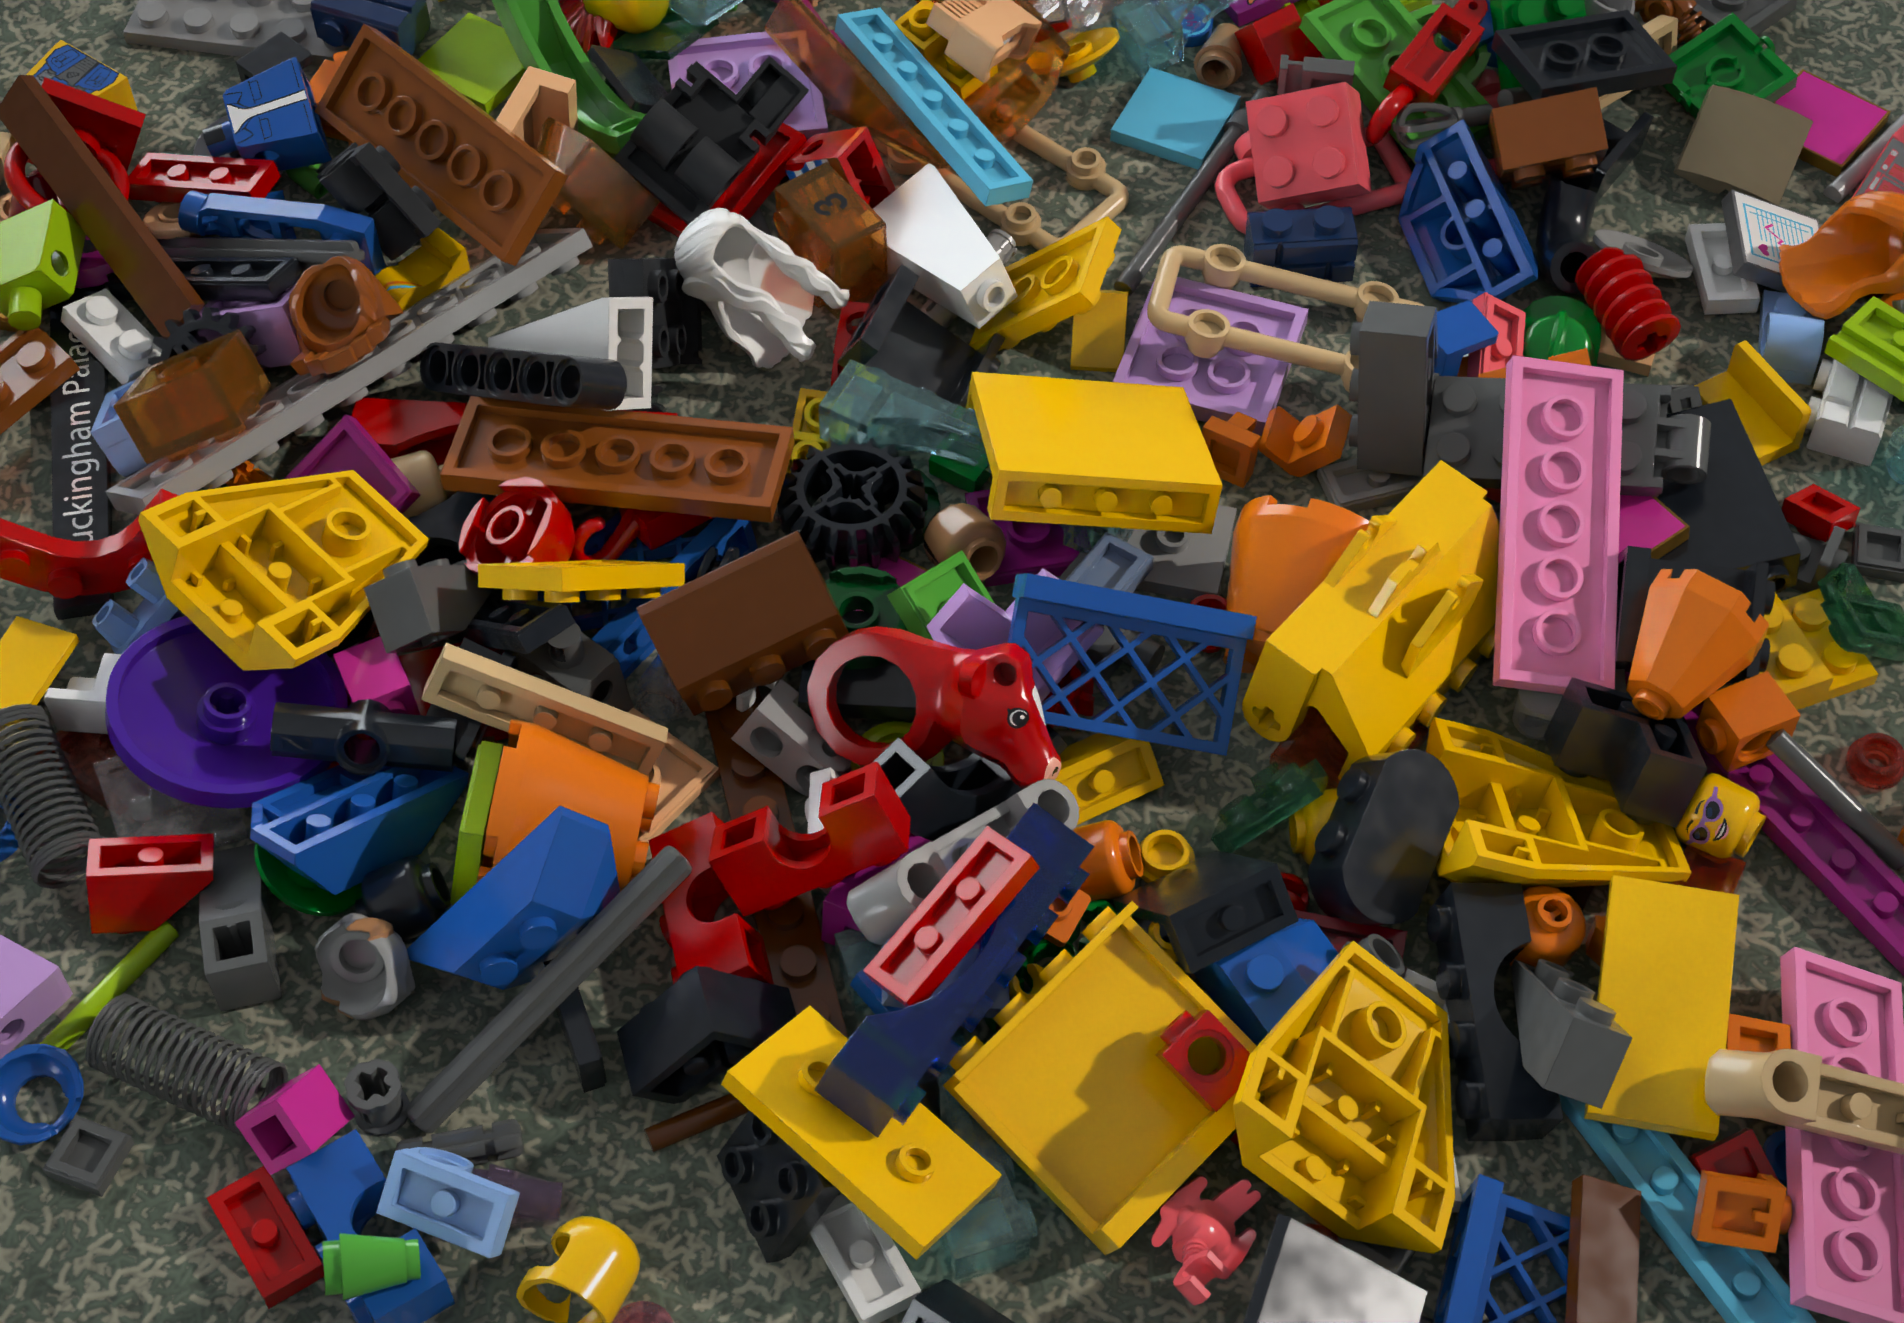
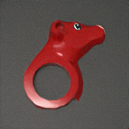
(962, 695)

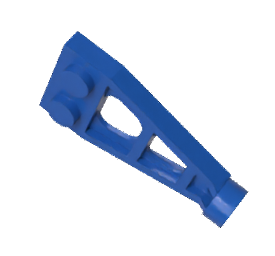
(230, 216)

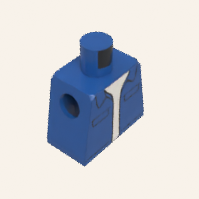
(272, 120)

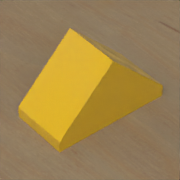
(1100, 334)

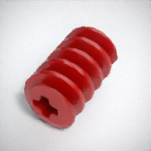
(1627, 303)

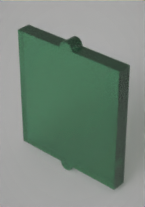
(664, 40)

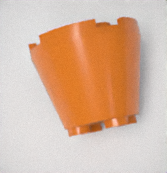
(1280, 559)
(552, 771)

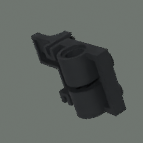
(702, 135)
(369, 181)
(675, 314)

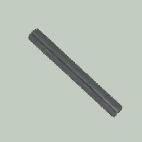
(308, 251)

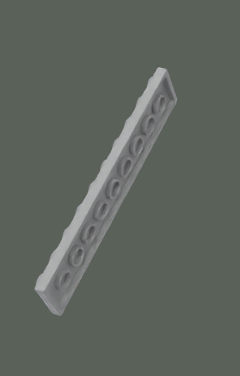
(302, 399)

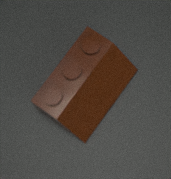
(743, 624)

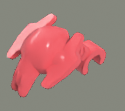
(1205, 1234)

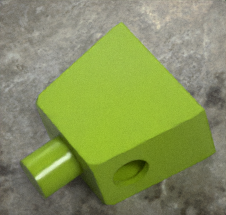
(38, 262)

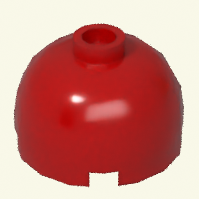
(518, 527)

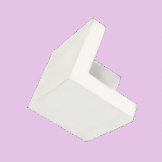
(83, 701)

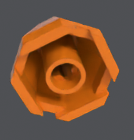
(1690, 643)

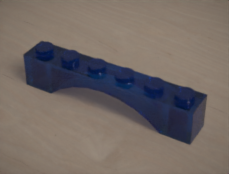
(892, 1051)

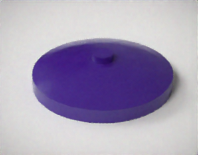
(203, 724)

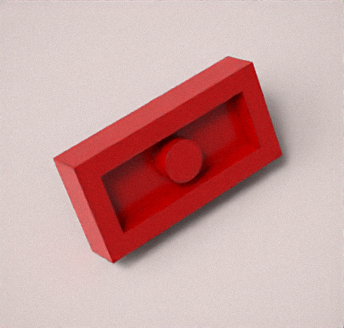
(266, 1236)

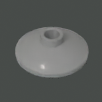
(1655, 258)

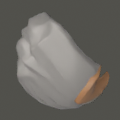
(363, 967)

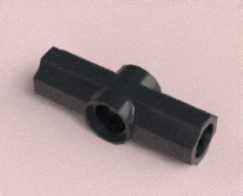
(332, 731)

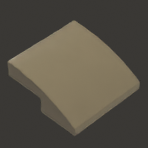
(1743, 145)

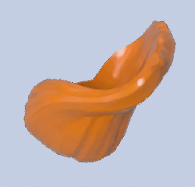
(1848, 256)

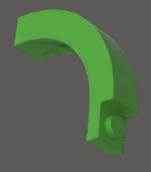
(547, 43)

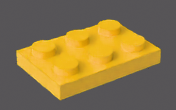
(1054, 284)
(566, 579)

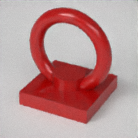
(102, 125)

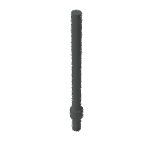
(1186, 201)

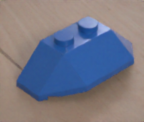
(1463, 222)
(352, 824)
(526, 904)
(1268, 976)

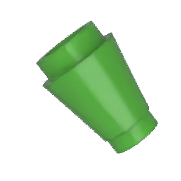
(368, 1264)

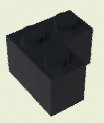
(1646, 760)
(699, 1032)

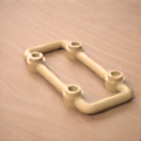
(1021, 220)
(1226, 266)

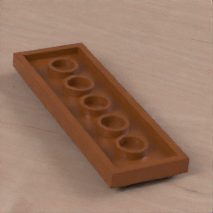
(443, 143)
(622, 458)

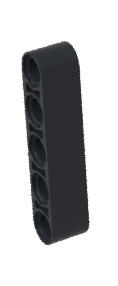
(524, 376)

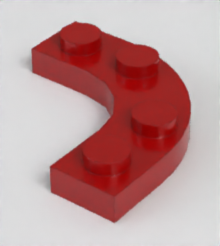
(69, 566)

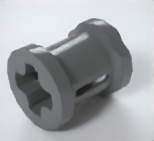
(377, 1097)

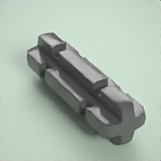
(474, 1142)

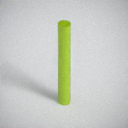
(111, 986)

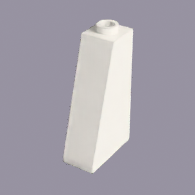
(945, 248)
(598, 329)

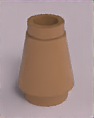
(1220, 57)

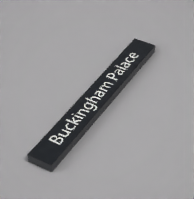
(78, 464)

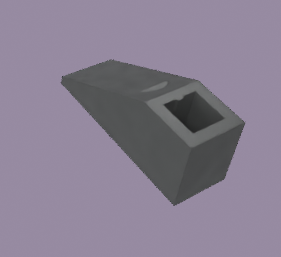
(424, 603)
(238, 932)
(1564, 1034)

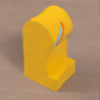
(426, 269)

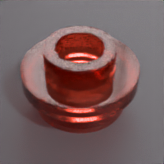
(1877, 747)

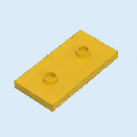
(907, 1180)

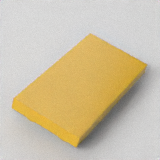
(1671, 991)

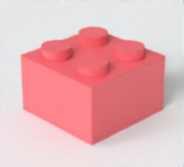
(1309, 146)

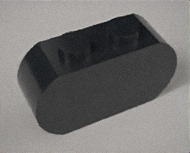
(1383, 837)

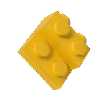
(1807, 658)

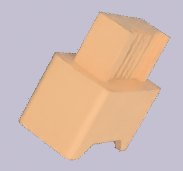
(984, 32)

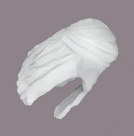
(753, 285)

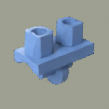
(120, 625)

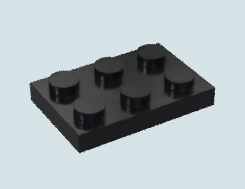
(1584, 53)

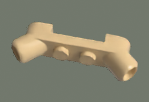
(1807, 1095)

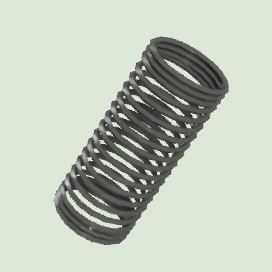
(23, 749)
(246, 1086)

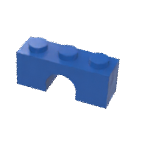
(339, 1194)

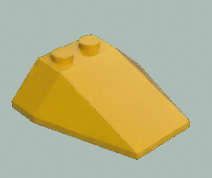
(277, 563)
(1536, 823)
(1355, 1107)

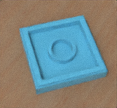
(1174, 118)

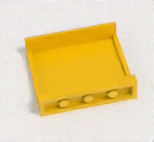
(1094, 453)
(1079, 1083)

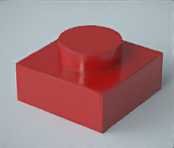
(1818, 511)
(1734, 1155)

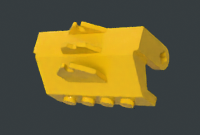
(1388, 624)

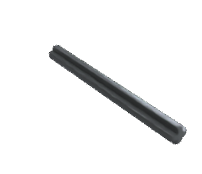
(548, 989)

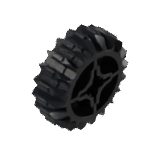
(856, 488)

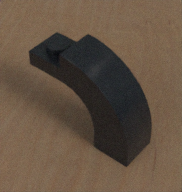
(949, 794)

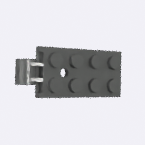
(1470, 424)

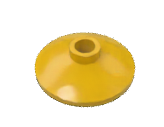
(1086, 51)

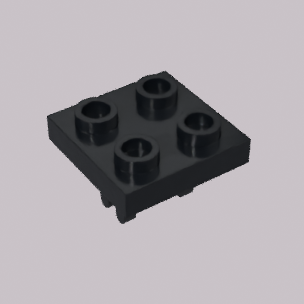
(773, 1187)

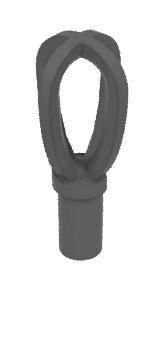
(1473, 116)

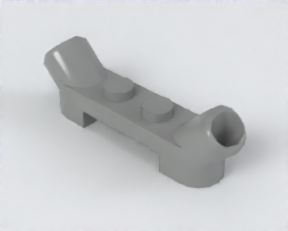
(893, 894)

